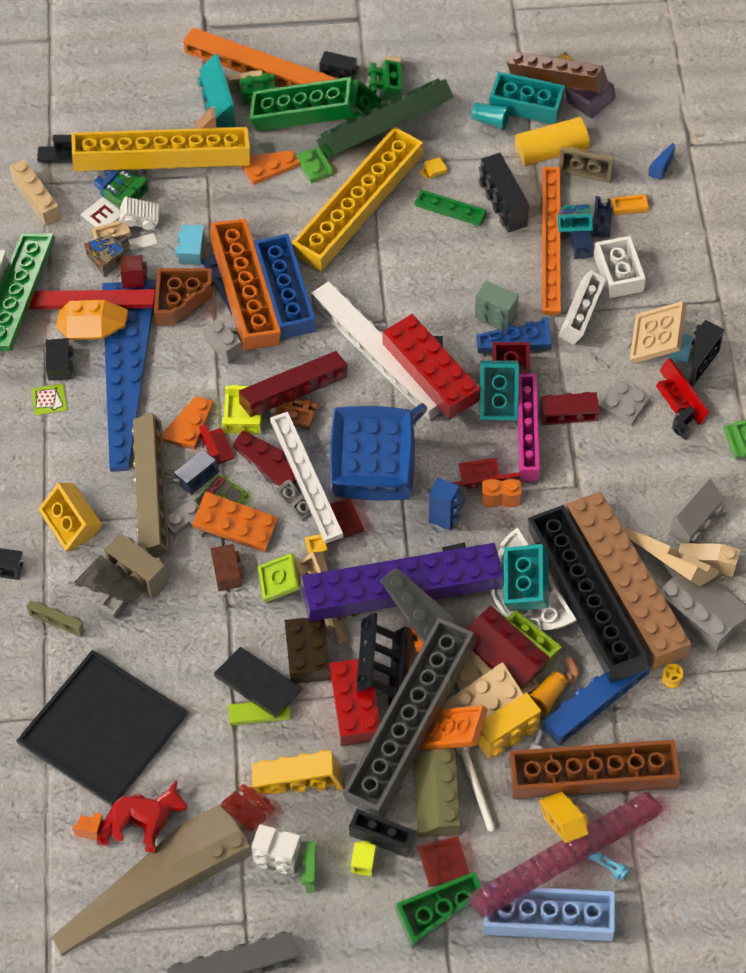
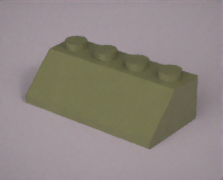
(436, 793)

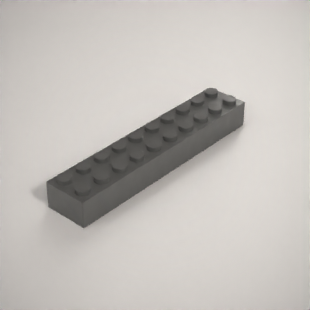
(410, 717)

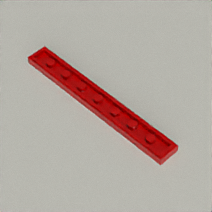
(122, 298)

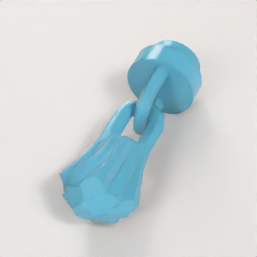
(621, 871)

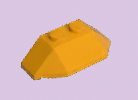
(90, 319)

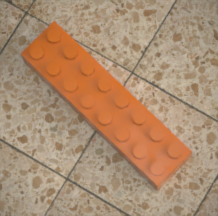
(244, 284)

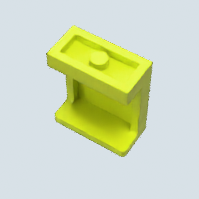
(235, 417)

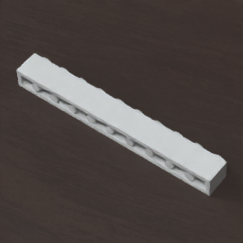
(370, 343)

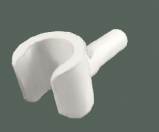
(535, 745)

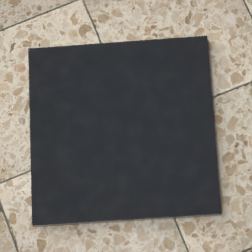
(102, 728)

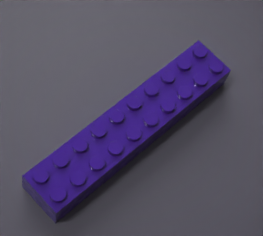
(437, 574)

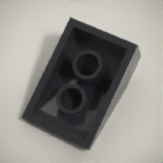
(705, 348)

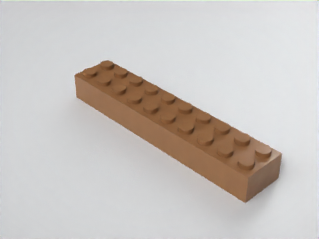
(629, 581)

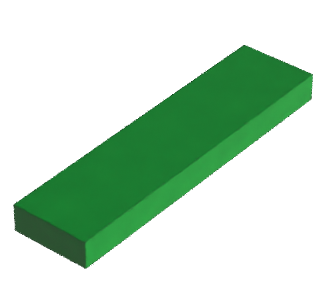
(450, 208)

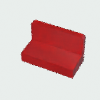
(216, 444)

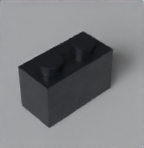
(58, 359)

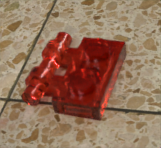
(244, 811)

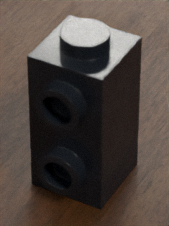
(338, 65)

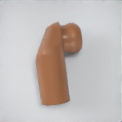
(573, 671)

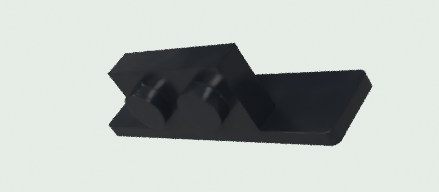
(59, 152)

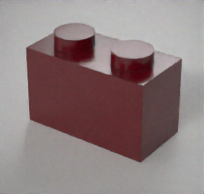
(133, 271)

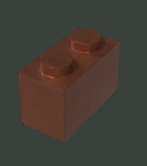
(226, 567)

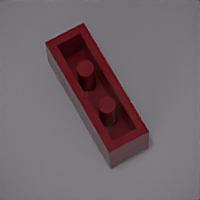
(569, 408)

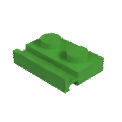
(314, 164)
(736, 438)
(309, 860)

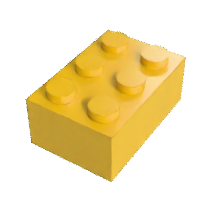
(509, 726)

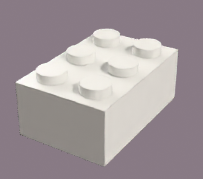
(620, 267)

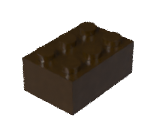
(307, 650)

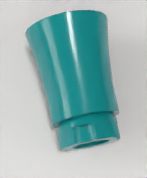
(491, 114)

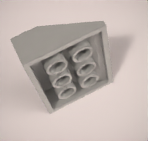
(705, 610)

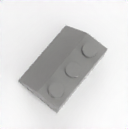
(697, 512)

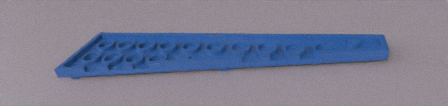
(124, 377)

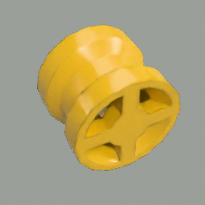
(669, 672)

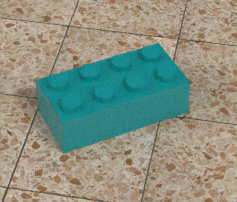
(528, 97)

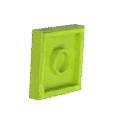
(279, 577)

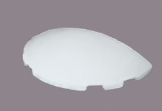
(551, 618)

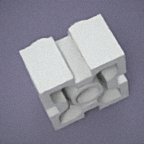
(276, 849)

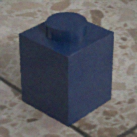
(581, 244)

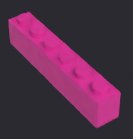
(528, 428)

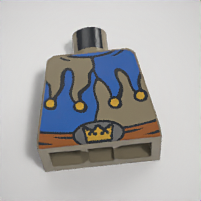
(106, 252)

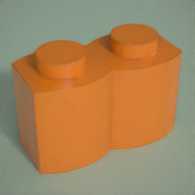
(501, 493)

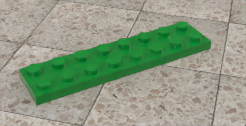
(20, 283)

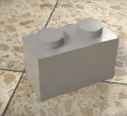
(223, 341)

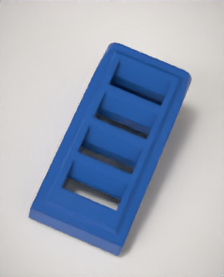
(660, 164)

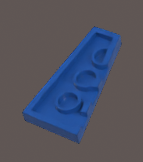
(535, 333)

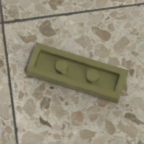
(55, 618)

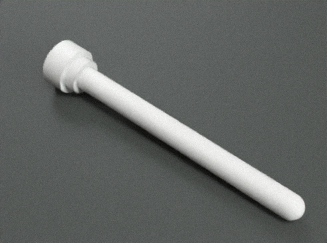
(464, 753)

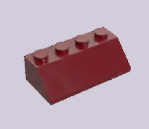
(502, 642)

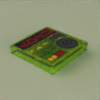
(224, 488)

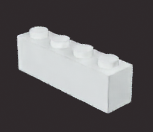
(582, 307)

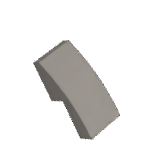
(292, 500)

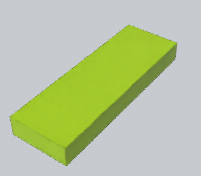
(250, 713)

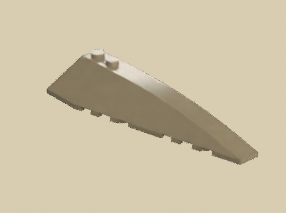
(180, 861)

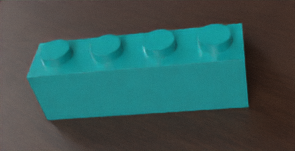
(217, 92)

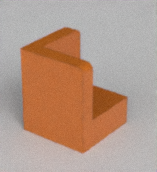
(88, 826)

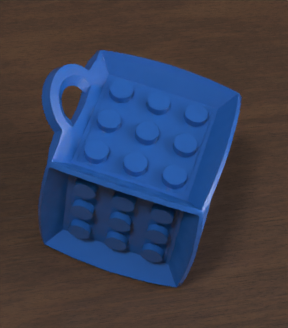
(373, 452)

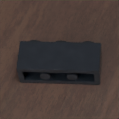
(382, 832)

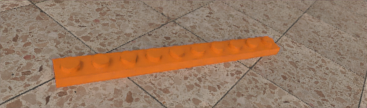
(550, 241)

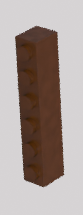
(559, 71)

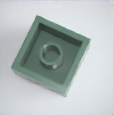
(496, 306)

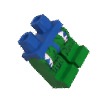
(120, 185)

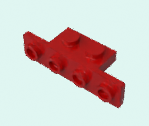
(679, 392)
(477, 471)

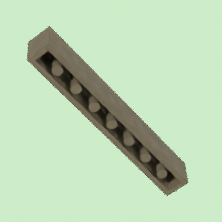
(150, 484)

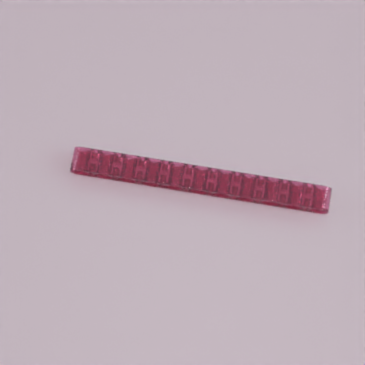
(564, 855)

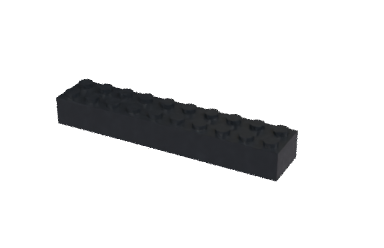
(588, 594)

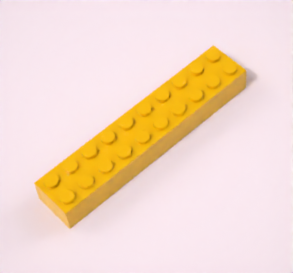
(160, 149)
(357, 199)

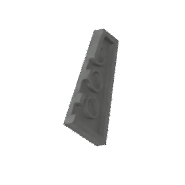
(414, 603)

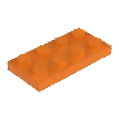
(235, 522)
(456, 728)

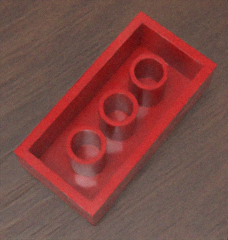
(355, 711)

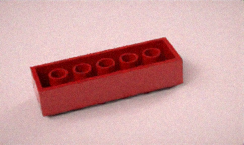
(431, 366)

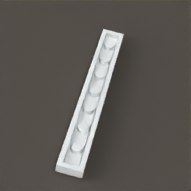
(306, 478)

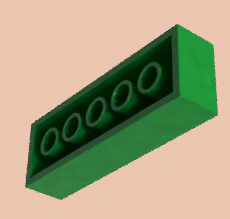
(303, 104)

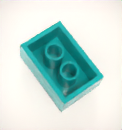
(499, 390)
(526, 577)

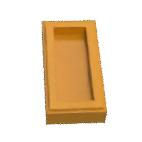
(629, 204)

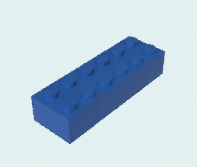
(285, 286)

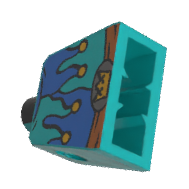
(575, 218)

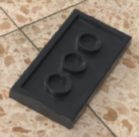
(258, 682)

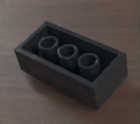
(503, 192)

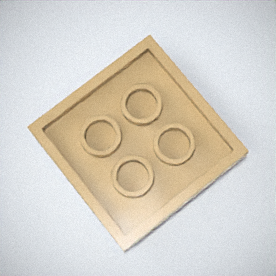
(658, 332)

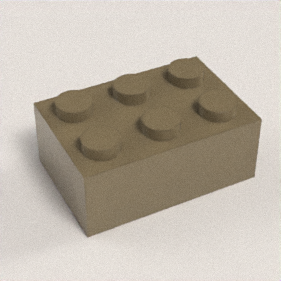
(138, 564)

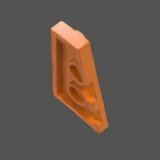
(270, 165)
(185, 428)

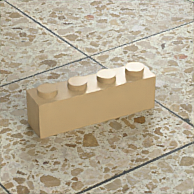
(35, 192)

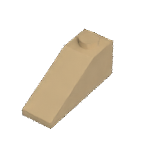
(716, 555)

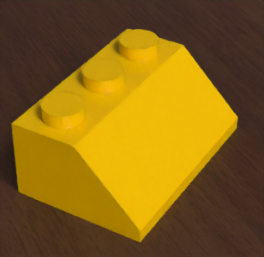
(69, 516)

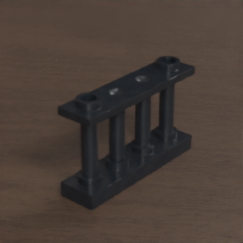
(398, 654)

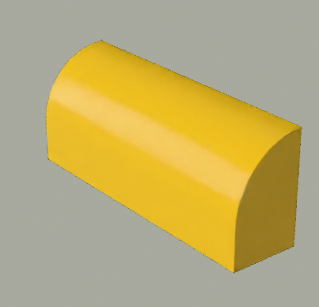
(547, 141)

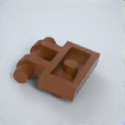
(302, 416)

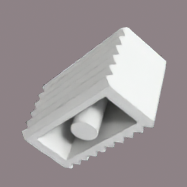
(139, 213)

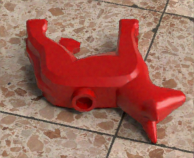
(144, 813)

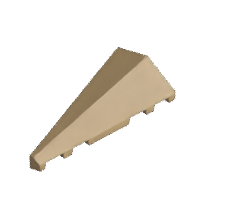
(313, 564)
(687, 566)

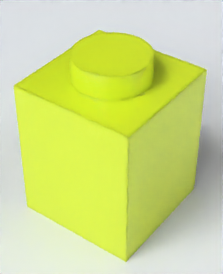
(363, 858)

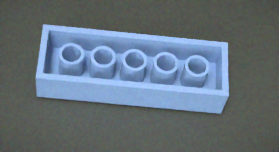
(556, 915)

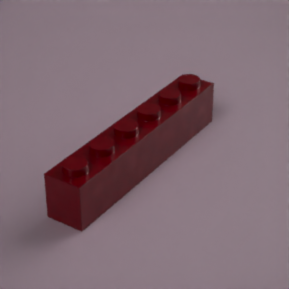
(293, 383)

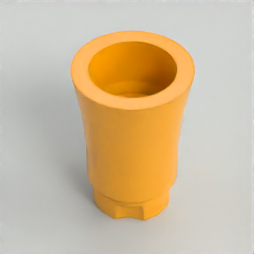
(548, 692)

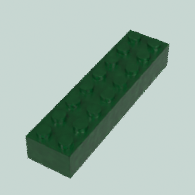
(384, 117)

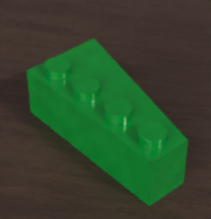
(433, 908)

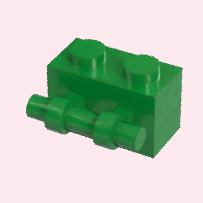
(388, 81)
(255, 83)

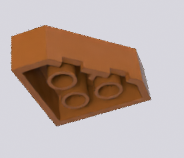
(180, 293)

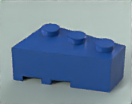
(445, 503)

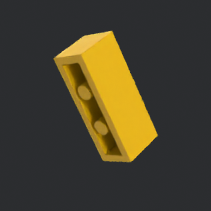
(564, 817)

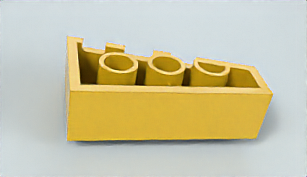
(298, 773)

